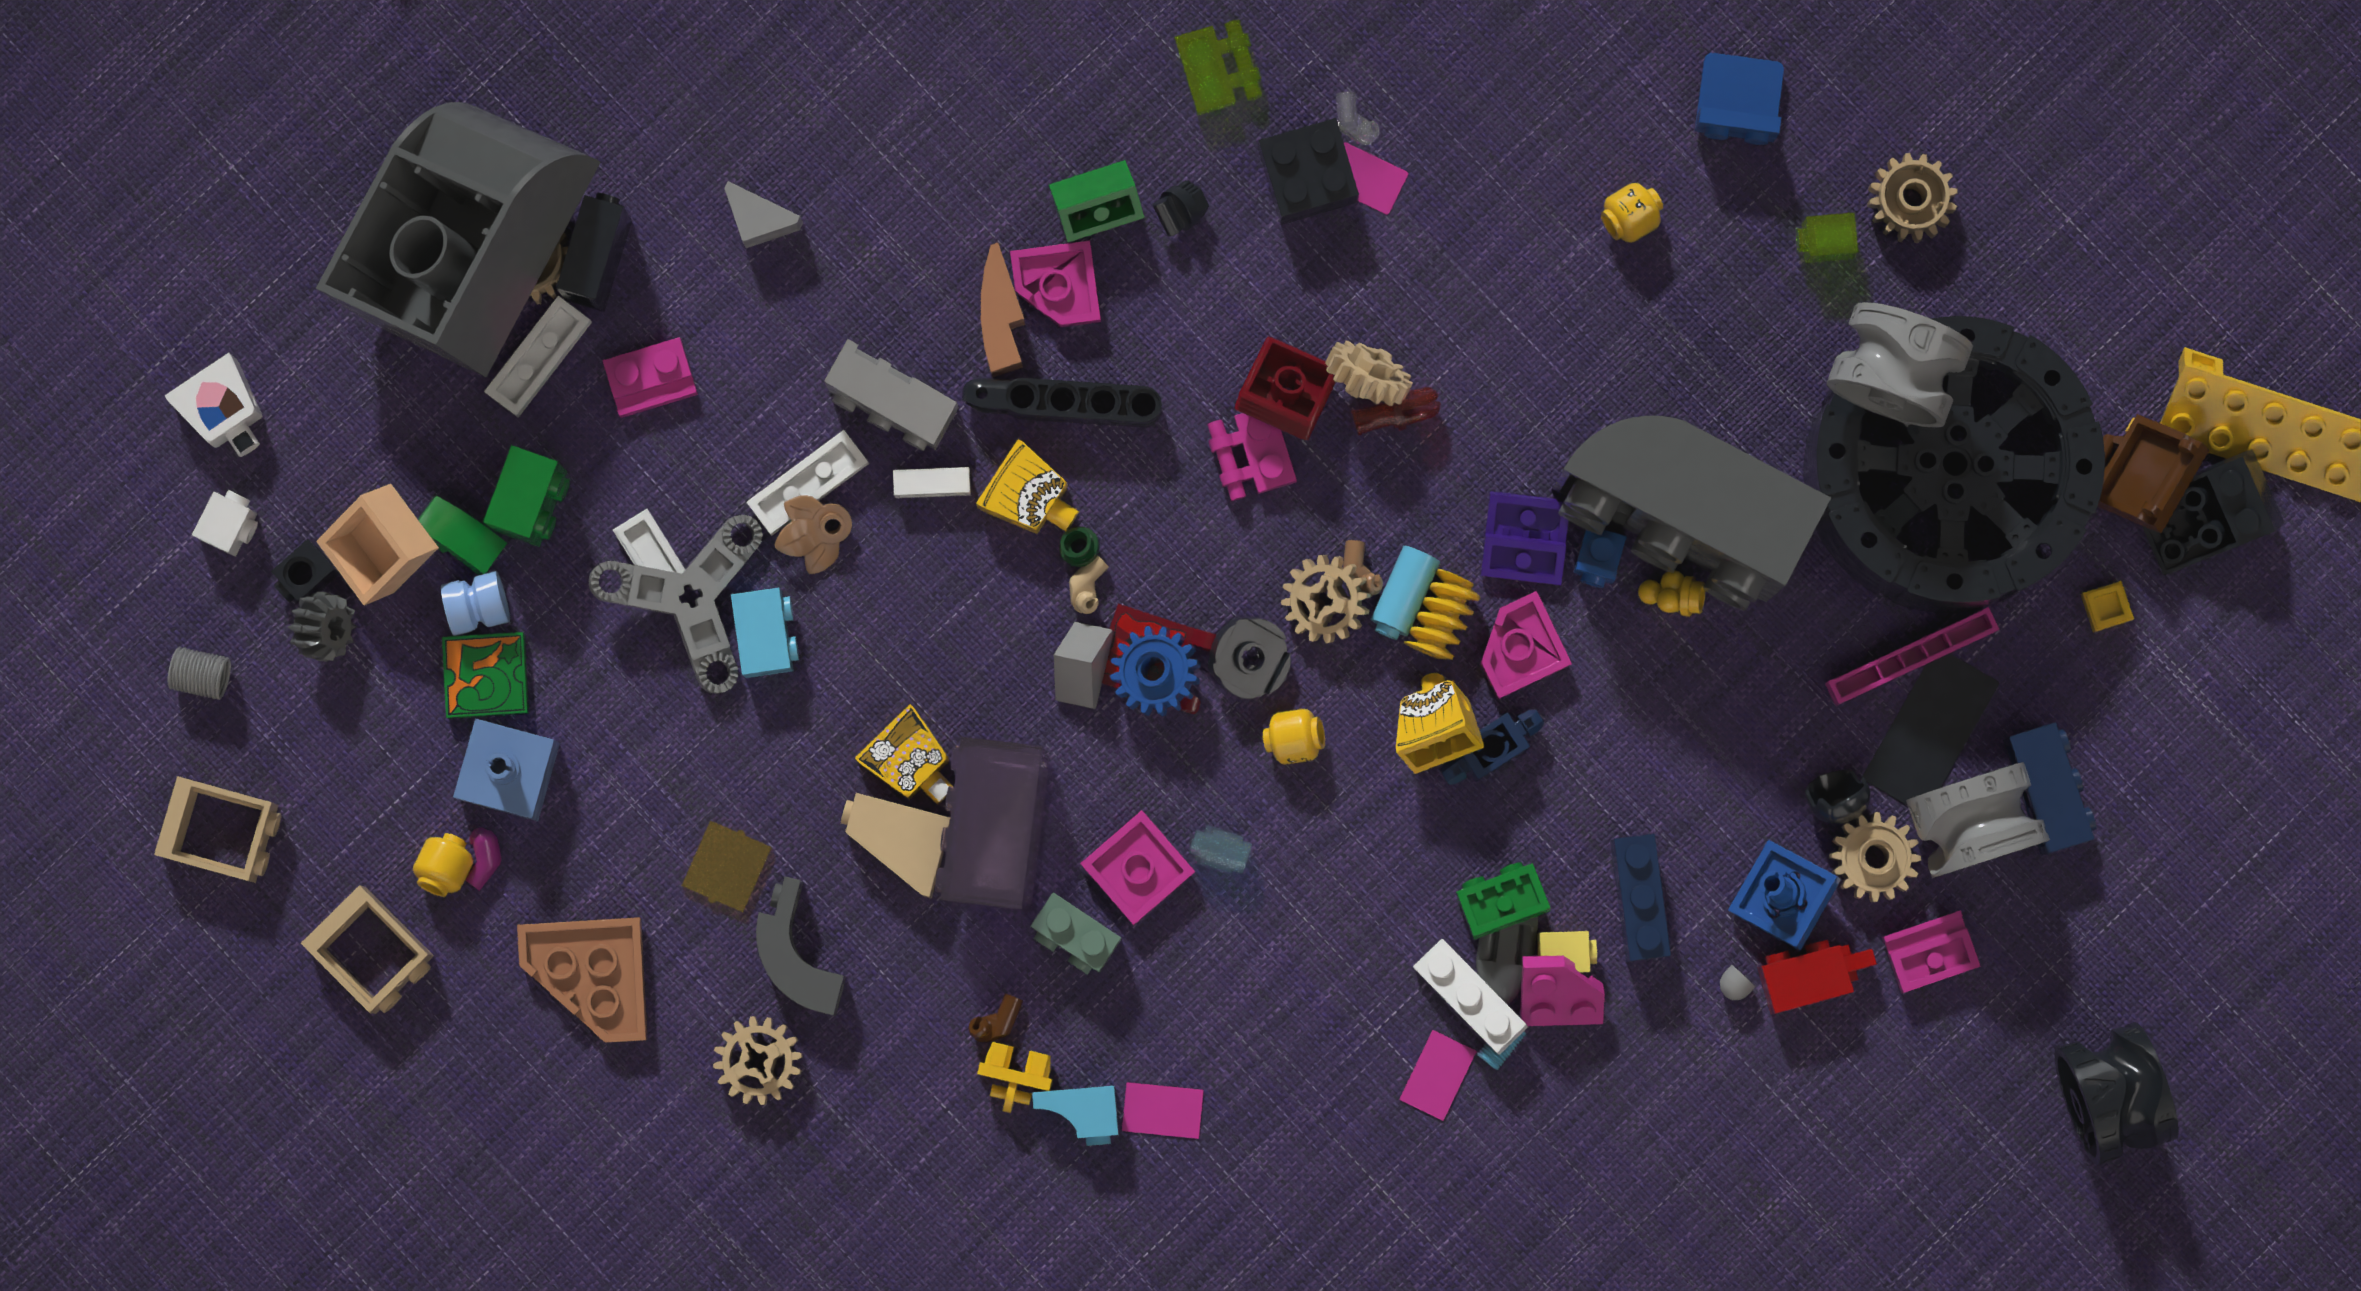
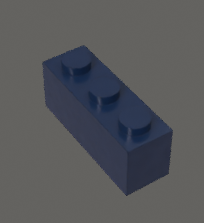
(2054, 787)
(1640, 898)

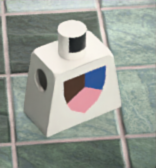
(219, 405)

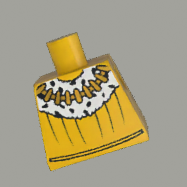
(1027, 492)
(1436, 725)

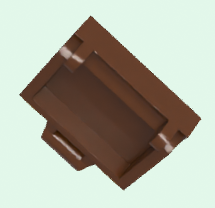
(2148, 471)

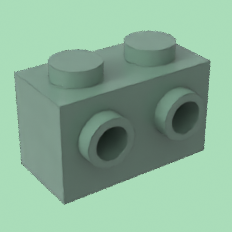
(1076, 933)

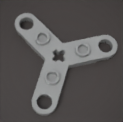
(660, 592)

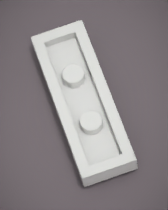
(538, 356)
(813, 477)
(1470, 996)

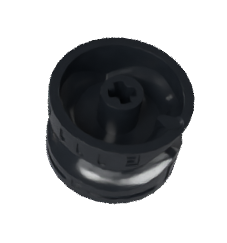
(2117, 1094)

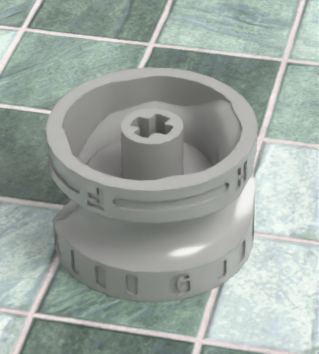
(1899, 365)
(1976, 819)

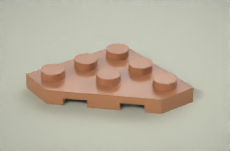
(591, 971)

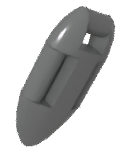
(1501, 957)

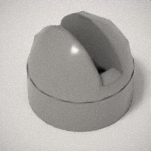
(1735, 984)

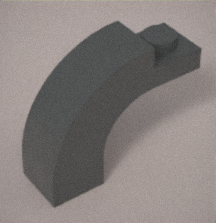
(782, 962)

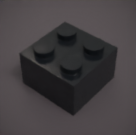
(1308, 171)

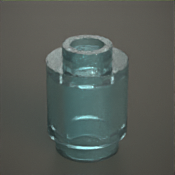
(1220, 850)

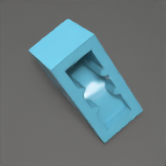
(1088, 1109)

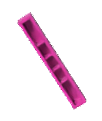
(1912, 656)

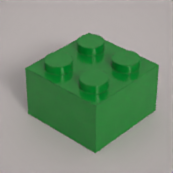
(527, 496)

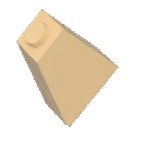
(898, 837)

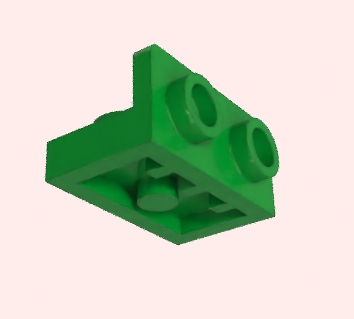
(1502, 899)

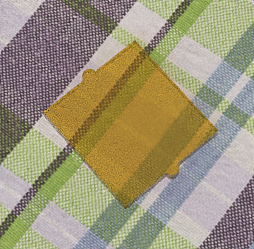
(726, 866)

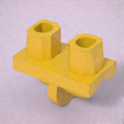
(1035, 1074)

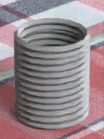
(199, 673)

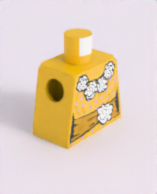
(908, 757)

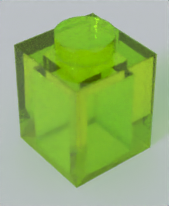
(1827, 237)

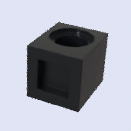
(306, 554)

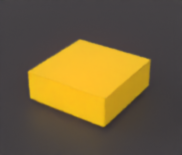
(2107, 606)

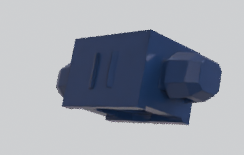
(1527, 724)

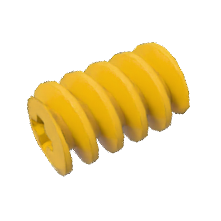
(1443, 615)

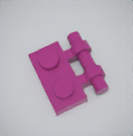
(1264, 451)

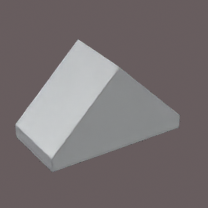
(759, 218)
(1081, 664)

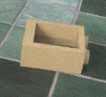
(179, 816)
(338, 922)

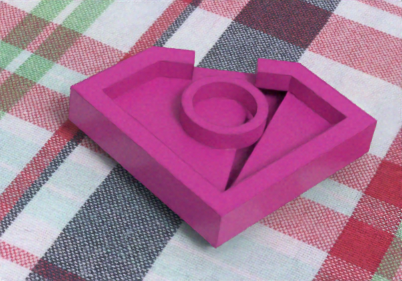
(1058, 282)
(1522, 647)
(1559, 993)

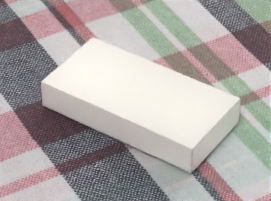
(647, 543)

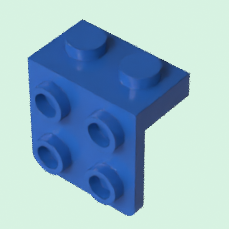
(1739, 98)

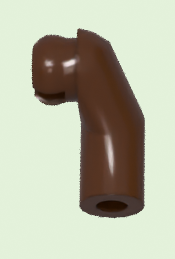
(998, 1024)

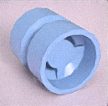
(475, 603)

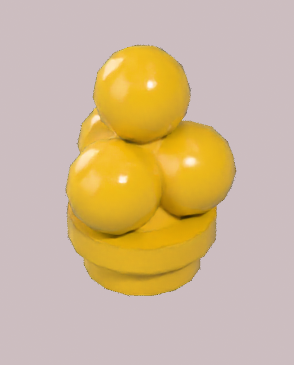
(1674, 593)

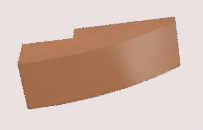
(999, 315)

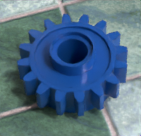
(1137, 660)

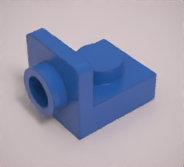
(1599, 558)

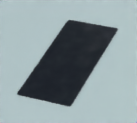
(1930, 728)

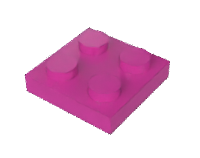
(1137, 867)

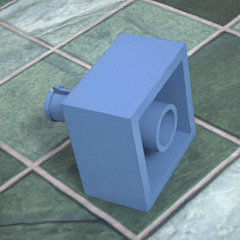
(506, 769)

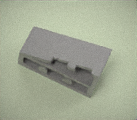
(890, 397)

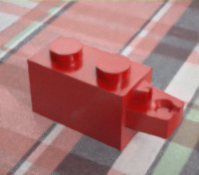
(1811, 977)

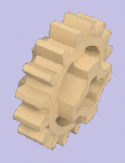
(1368, 373)
(1331, 583)
(741, 1069)

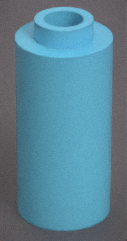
(1404, 592)

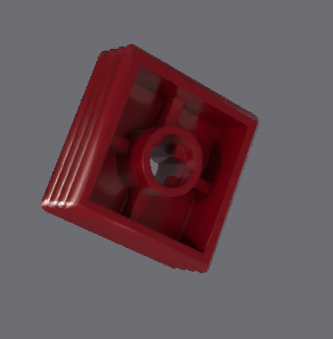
(1265, 394)

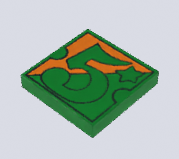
(485, 675)

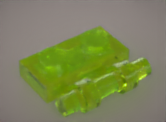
(1206, 69)

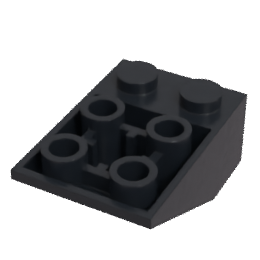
(2217, 513)

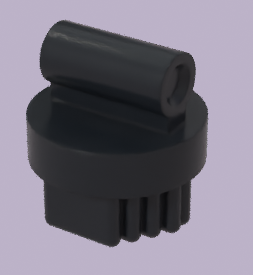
(1180, 207)

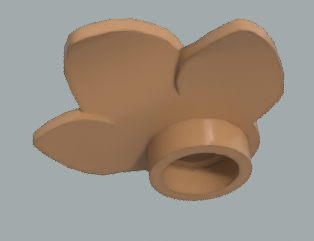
(808, 535)

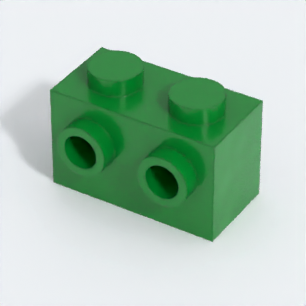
(1096, 201)

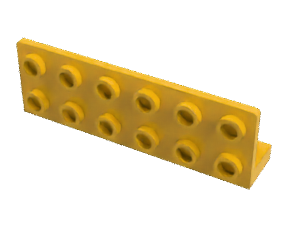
(2284, 432)

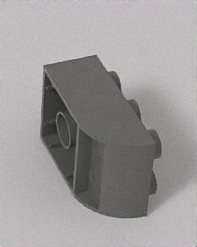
(457, 231)
(1693, 503)

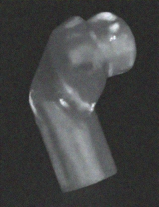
(1353, 124)

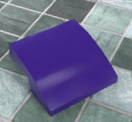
(1524, 538)

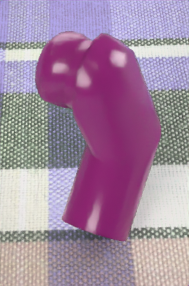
(487, 856)

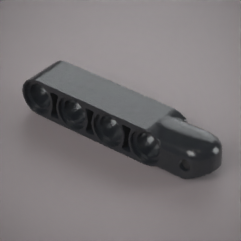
(1000, 393)

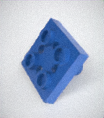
(1771, 888)

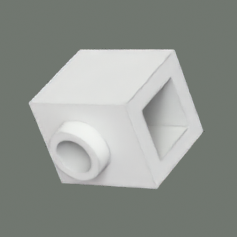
(226, 522)

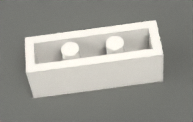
(931, 482)

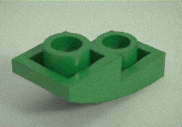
(461, 535)

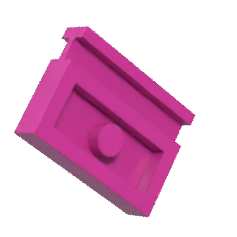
(650, 377)
(1931, 952)

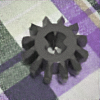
(322, 626)

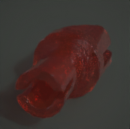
(1416, 407)

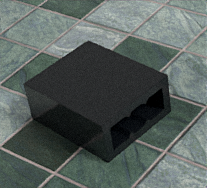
(594, 252)

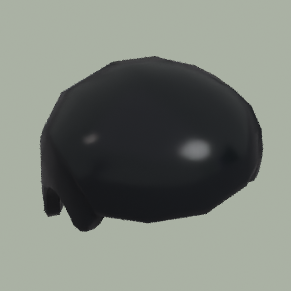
(1838, 796)

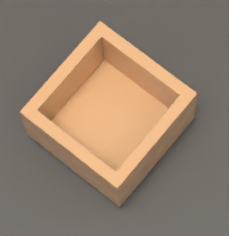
(377, 544)

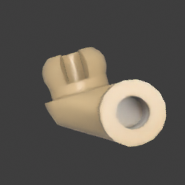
(1083, 586)

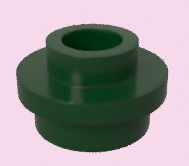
(1072, 539)

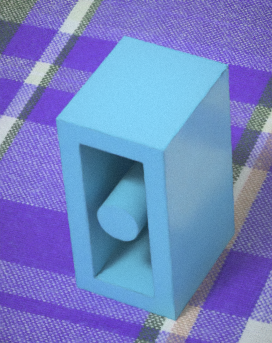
(763, 632)

